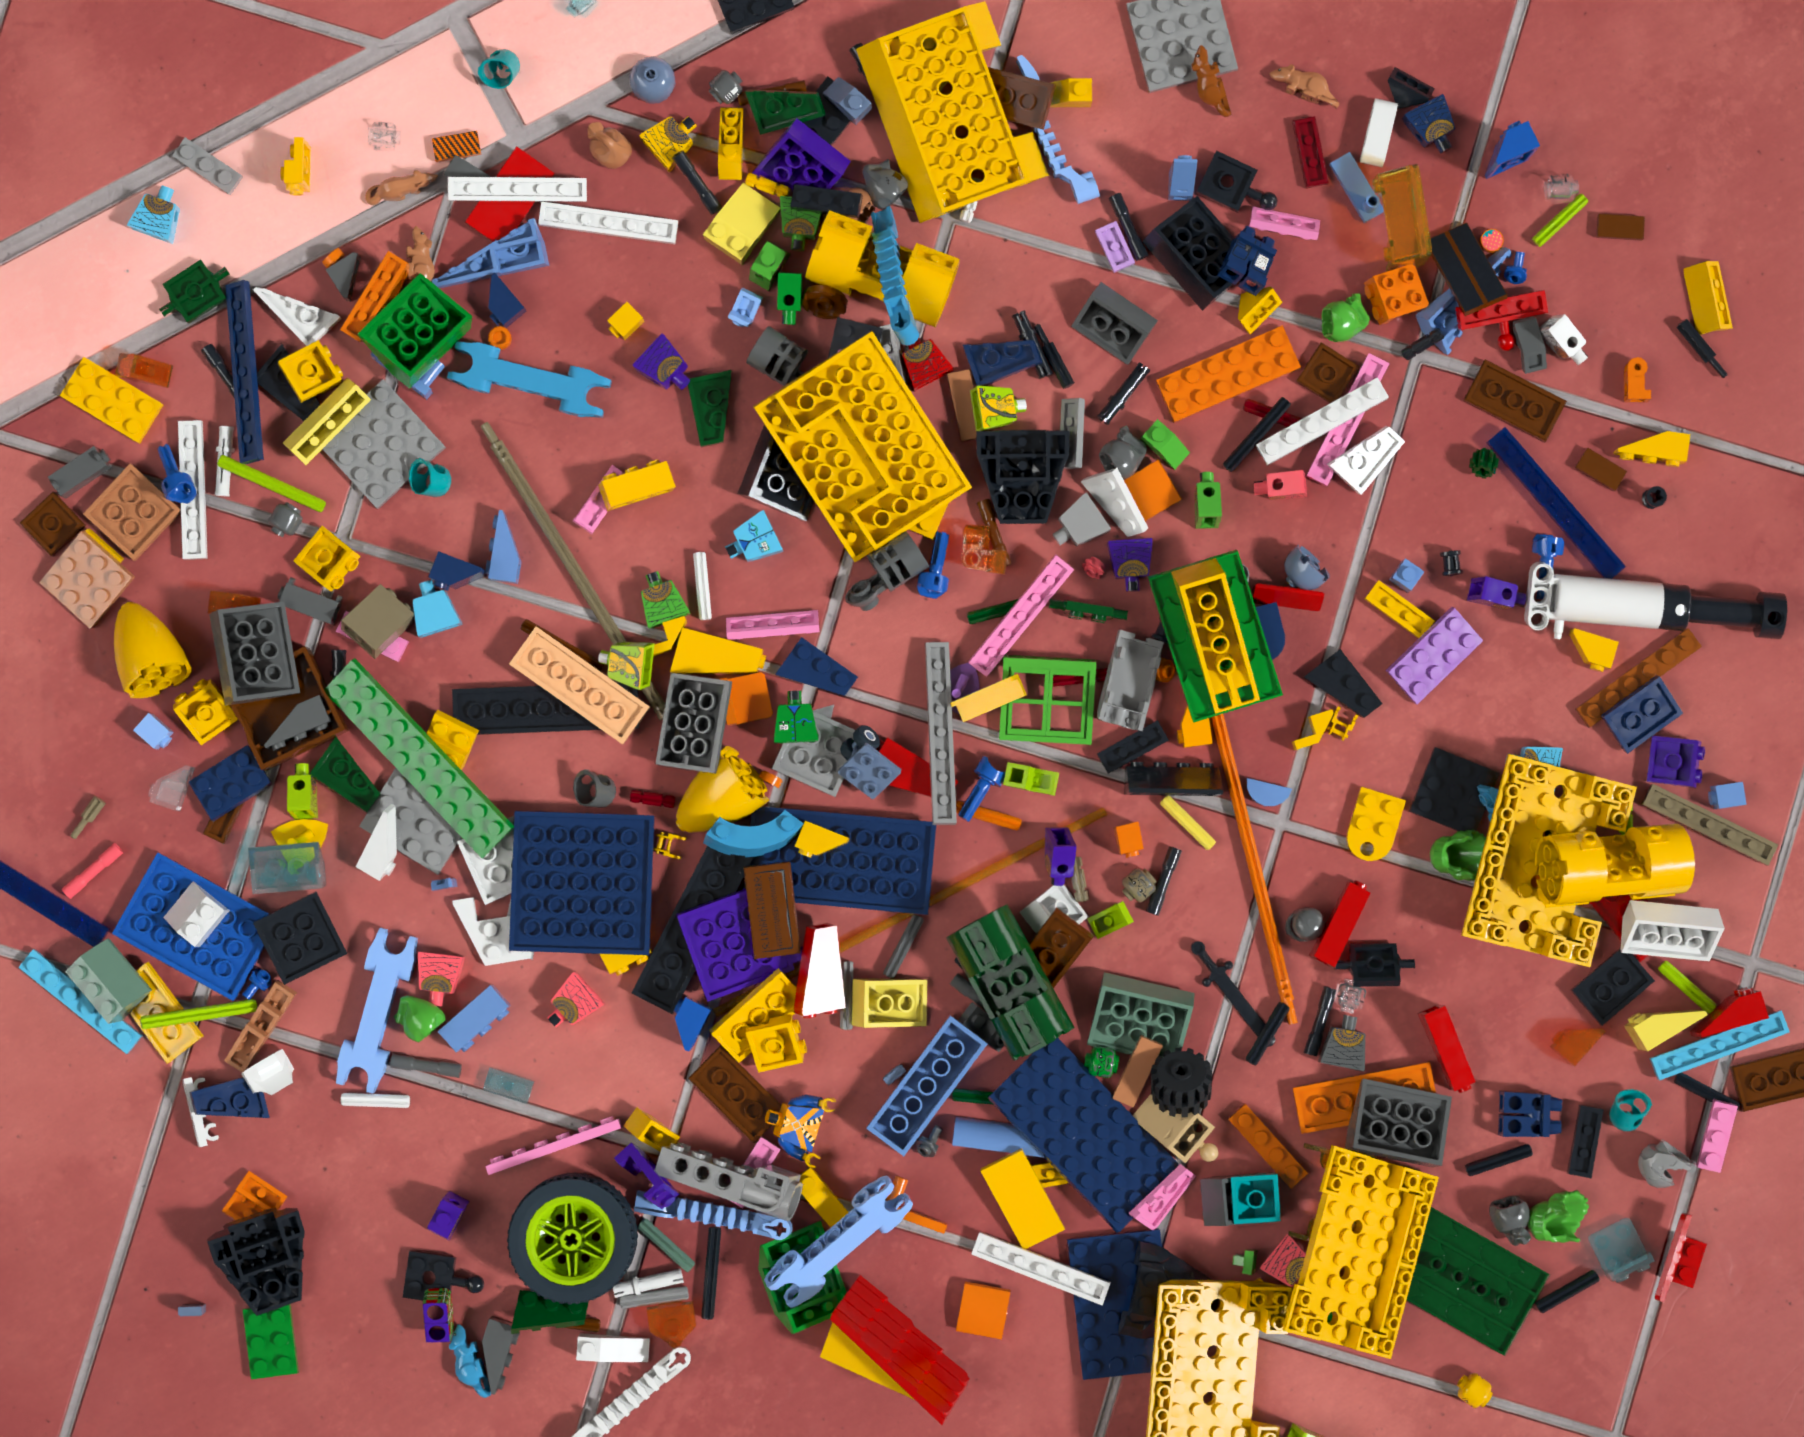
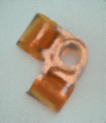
(977, 541)

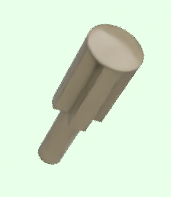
(88, 815)

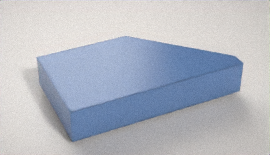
(443, 884)

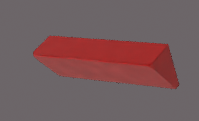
(1288, 597)

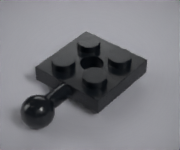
(1242, 177)
(442, 1267)

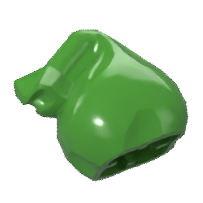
(1344, 319)
(418, 1017)

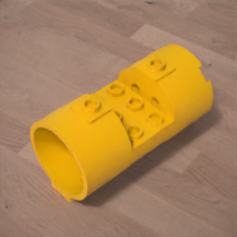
(847, 261)
(1640, 863)

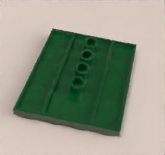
(1473, 1283)

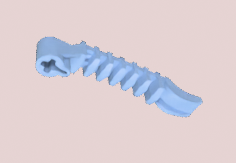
(1082, 185)
(716, 1214)

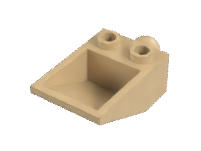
(1173, 1130)

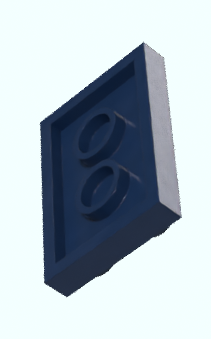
(1642, 714)
(230, 783)

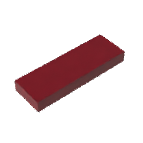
(1310, 152)

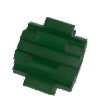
(1484, 463)

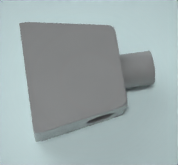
(1081, 523)

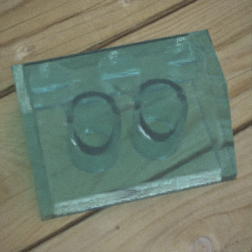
(286, 867)

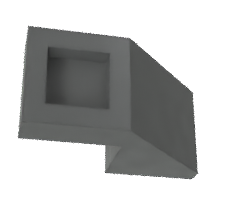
(1530, 344)
(980, 1023)

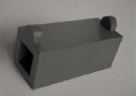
(80, 471)
(309, 602)

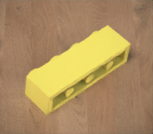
(326, 421)

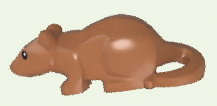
(1309, 84)
(397, 187)
(420, 256)

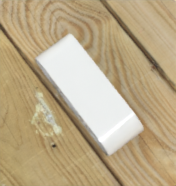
(1378, 132)

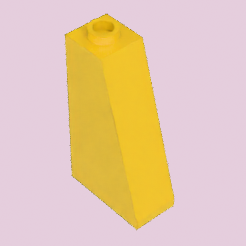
(714, 655)

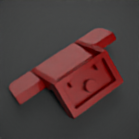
(1682, 1260)

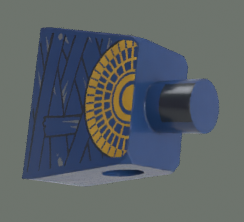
(1431, 123)

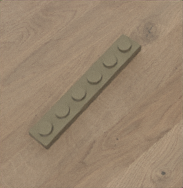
(1709, 824)

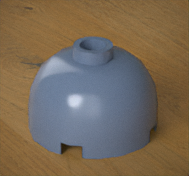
(652, 79)
(1304, 569)

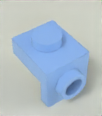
(745, 308)

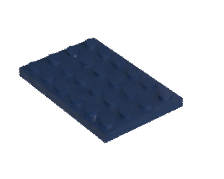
(1100, 1346)

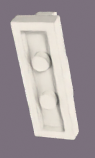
(197, 1120)

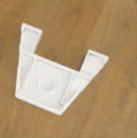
(489, 935)

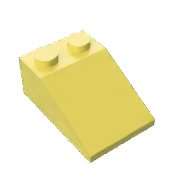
(741, 223)
(889, 1002)
(1654, 1028)

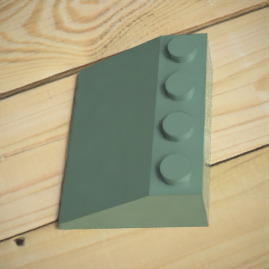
(1139, 1008)

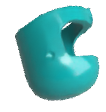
(499, 57)
(439, 479)
(1628, 1121)

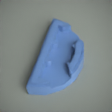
(1266, 793)

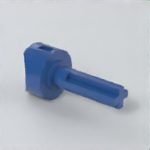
(177, 483)
(1547, 547)
(932, 583)
(988, 776)

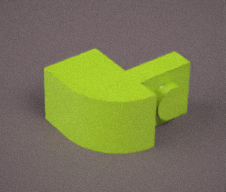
(1031, 779)

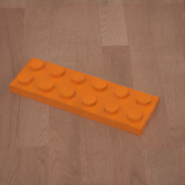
(1228, 374)
(1332, 1101)

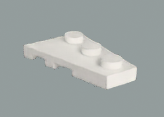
(1366, 460)
(1116, 500)

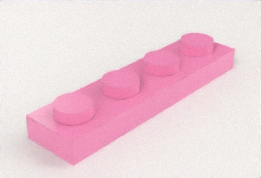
(772, 624)

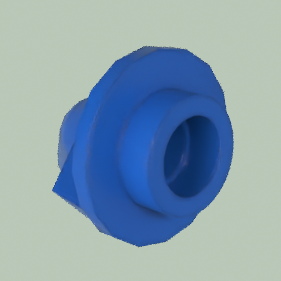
(1516, 274)
(260, 980)

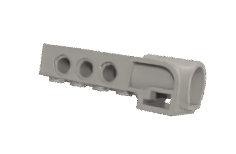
(747, 1186)

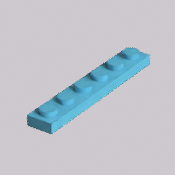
(67, 992)
(1718, 1046)

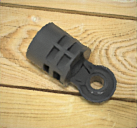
(768, 348)
(889, 573)

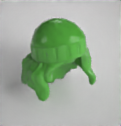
(1458, 854)
(1558, 1217)

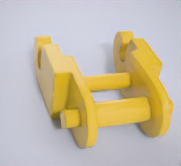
(1349, 727)
(660, 841)

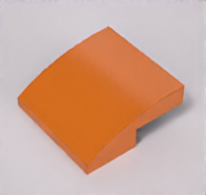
(1152, 490)
(253, 1197)
(983, 1310)

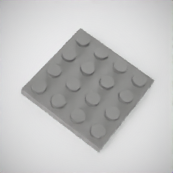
(1170, 35)
(382, 445)
(419, 827)

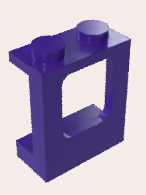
(635, 1161)

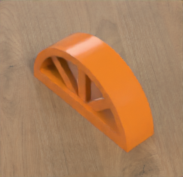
(379, 292)

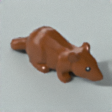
(1209, 87)

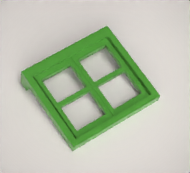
(1050, 666)

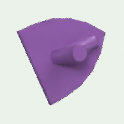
(963, 682)

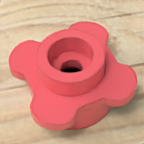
(1094, 567)

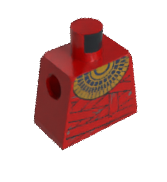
(925, 363)

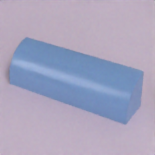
(991, 1136)

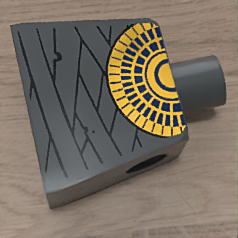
(1344, 1046)

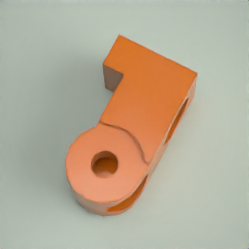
(1635, 381)

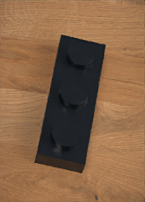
(822, 200)
(1132, 747)
(1585, 1141)

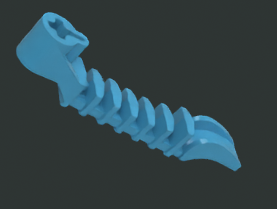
(889, 268)

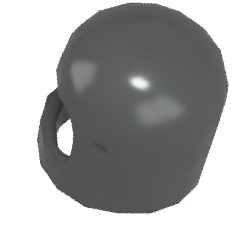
(604, 792)
(1307, 924)

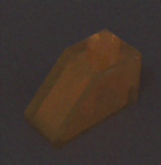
(143, 370)
(225, 600)
(1575, 1043)

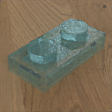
(508, 1085)

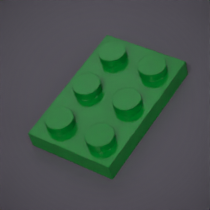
(271, 1343)

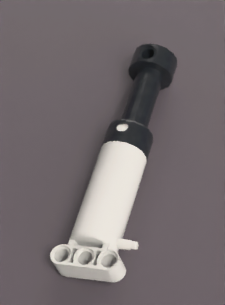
(1645, 605)

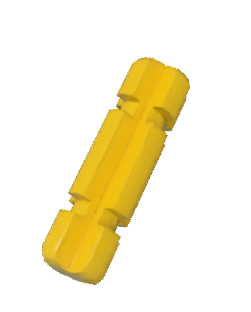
(766, 185)

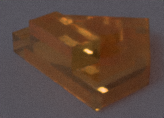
(672, 1321)

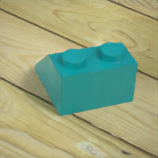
(1255, 1198)

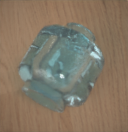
(581, 8)

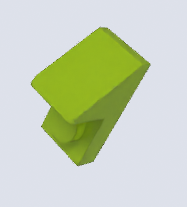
(1110, 919)

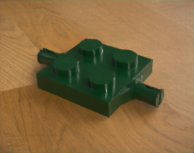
(194, 291)
(1097, 613)

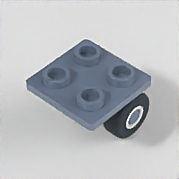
(865, 765)

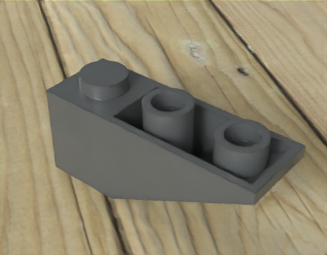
(303, 719)
(496, 1347)

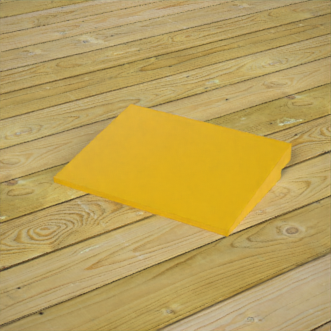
(862, 446)

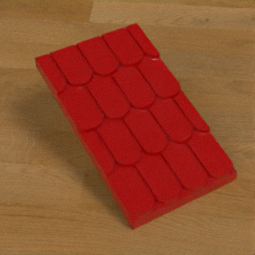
(887, 1348)

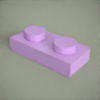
(1114, 247)

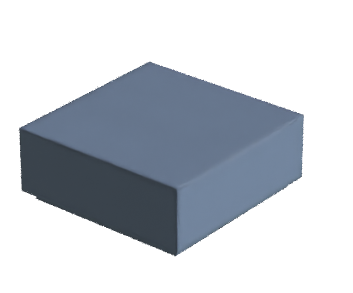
(894, 1074)
(192, 1310)

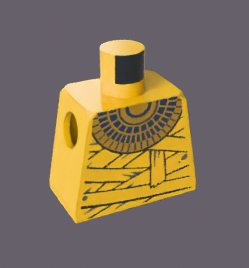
(668, 139)

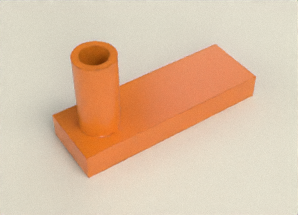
(912, 1216)

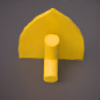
(300, 832)

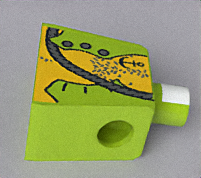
(994, 407)
(629, 663)

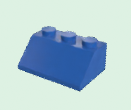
(1513, 148)

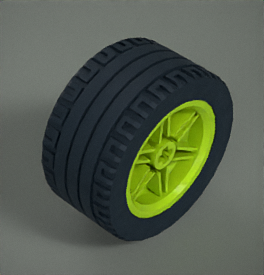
(538, 1261)

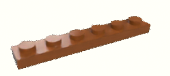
(1655, 664)

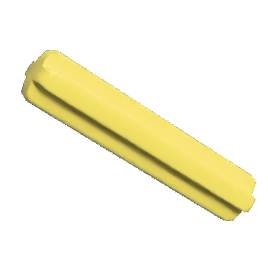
(1187, 822)

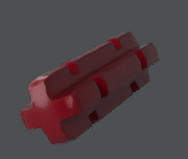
(652, 799)

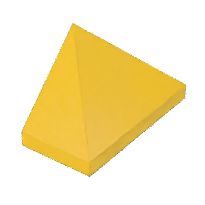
(1257, 308)

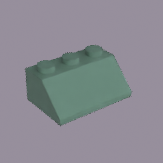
(108, 981)

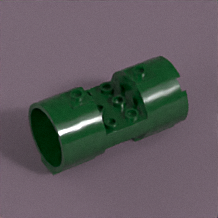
(1010, 982)

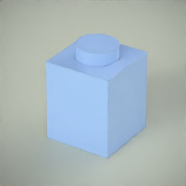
(154, 731)

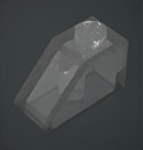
(172, 788)

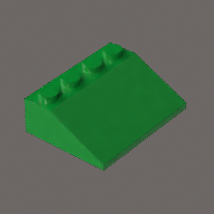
(415, 330)

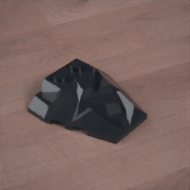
(1022, 471)
(262, 1257)
(1154, 1268)

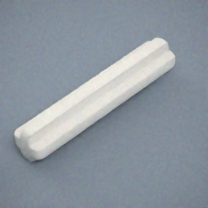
(702, 586)
(375, 1100)

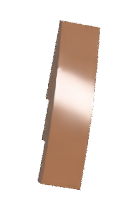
(260, 1026)

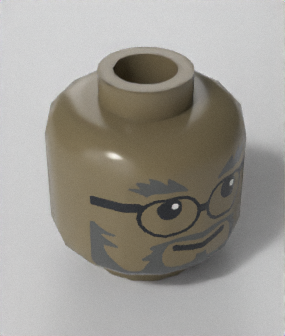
(1138, 885)

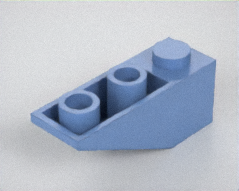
(1182, 178)
(505, 559)

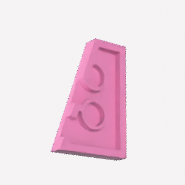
(1162, 1198)

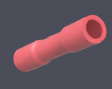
(89, 873)

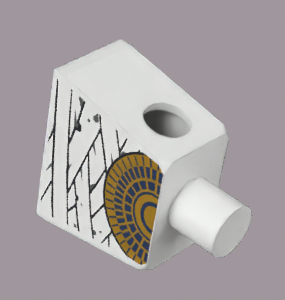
(1559, 331)

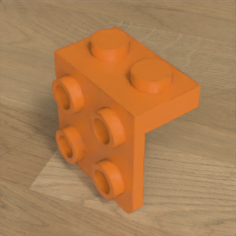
(1395, 293)
(748, 699)

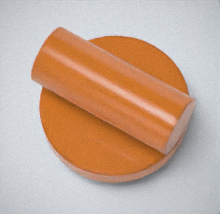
(1165, 671)

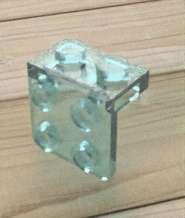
(1620, 1250)

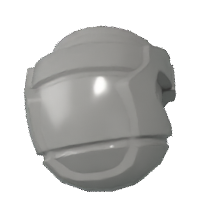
(1658, 1158)

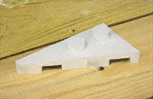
(305, 321)

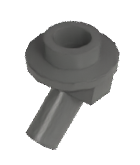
(927, 1146)

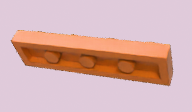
(1267, 1146)

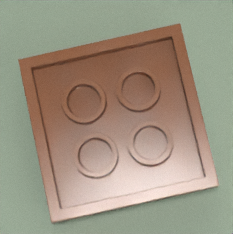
(132, 512)
(87, 579)

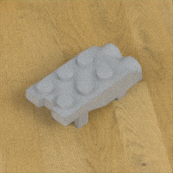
(1129, 681)

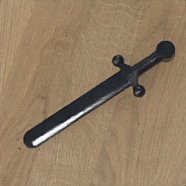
(1229, 989)

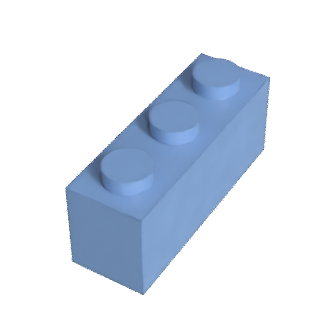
(475, 1019)

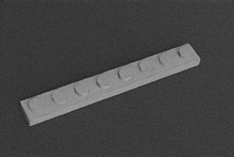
(940, 733)

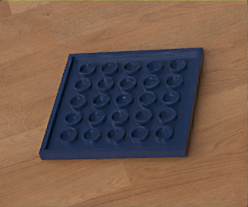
(581, 883)

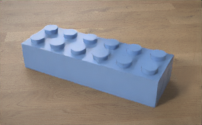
(926, 1085)

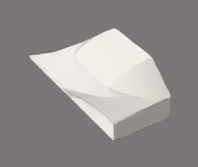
(270, 1074)

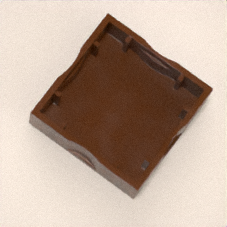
(264, 717)

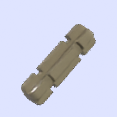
(1079, 881)

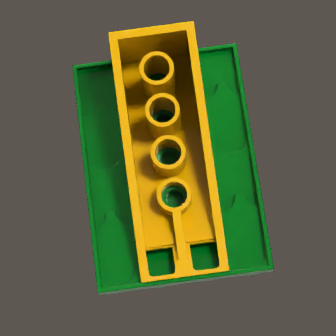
(1215, 636)

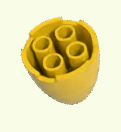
(146, 653)
(728, 794)

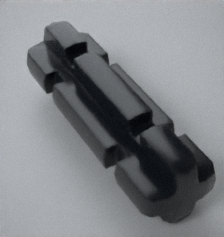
(1422, 344)

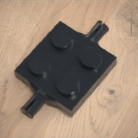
(1375, 964)

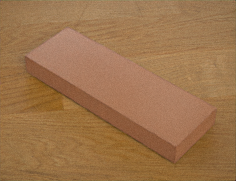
(960, 387)
(1137, 1071)

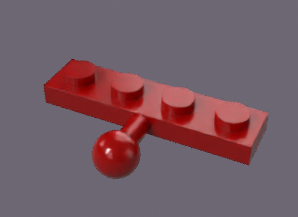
(1509, 309)

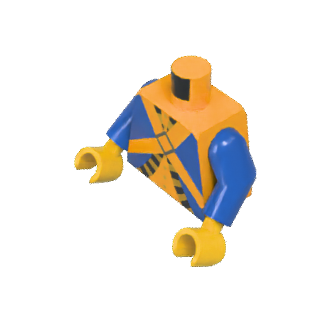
(798, 1125)

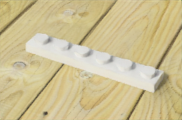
(516, 189)
(608, 223)
(1322, 421)
(194, 513)
(1041, 1268)

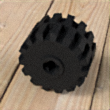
(1181, 1082)

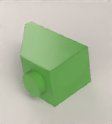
(1165, 444)

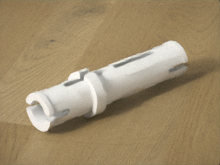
(224, 448)
(646, 1283)

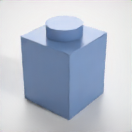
(1406, 575)
(1727, 795)

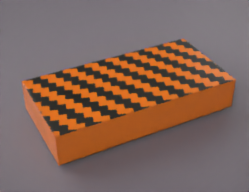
(460, 144)

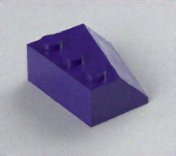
(802, 159)

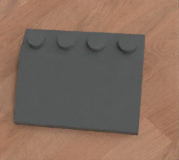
(254, 653)
(699, 712)
(1399, 1123)

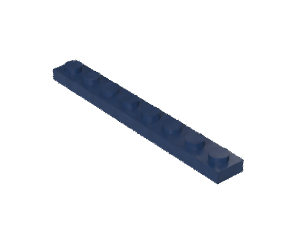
(244, 372)

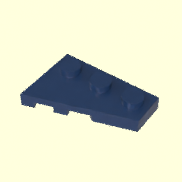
(1000, 360)
(815, 668)
(229, 1099)

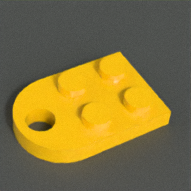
(1375, 822)

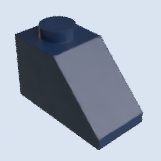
(503, 303)

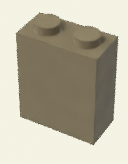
(378, 621)

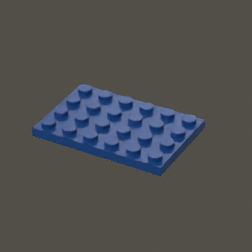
(227, 953)

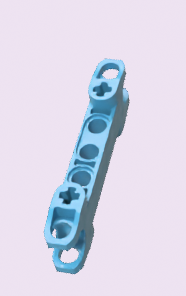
(568, 389)

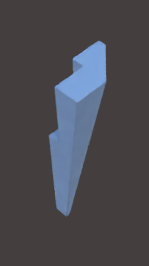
(514, 253)
(1442, 311)

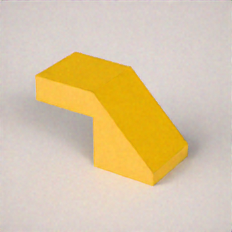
(673, 631)
(1318, 726)

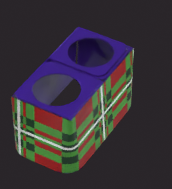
(438, 1297)

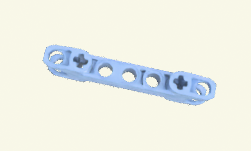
(366, 1049)
(867, 1216)

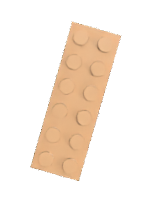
(579, 685)

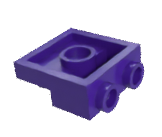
(1675, 761)

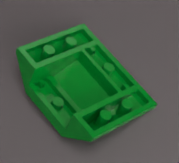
(821, 1304)

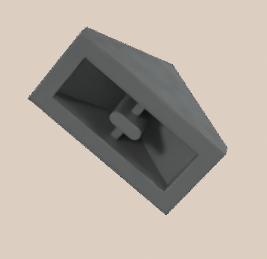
(344, 274)

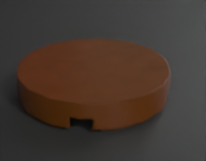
(824, 301)

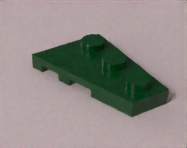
(780, 108)
(710, 404)
(343, 776)
(536, 1313)

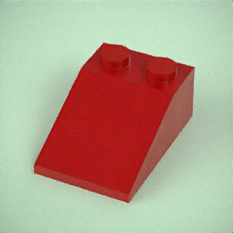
(1734, 1011)

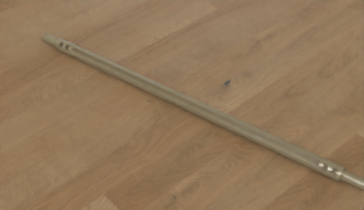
(565, 555)

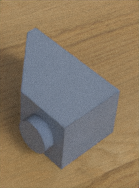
(848, 100)

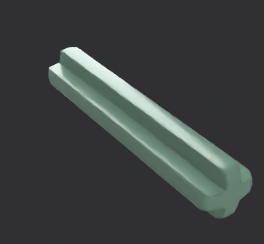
(666, 1245)

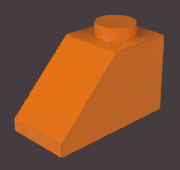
(1129, 839)

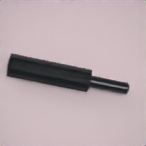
(1700, 345)
(1054, 359)

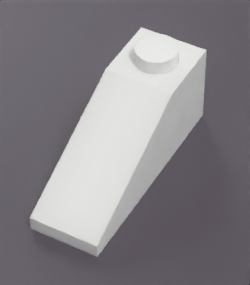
(382, 847)
(612, 1348)

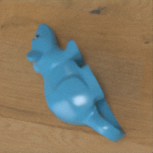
(467, 1366)

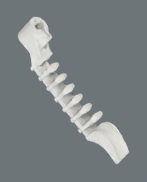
(635, 1394)

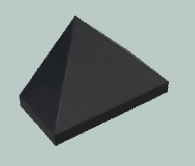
(1408, 90)

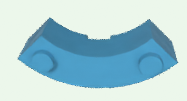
(753, 840)

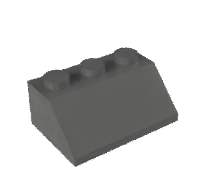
(1114, 323)

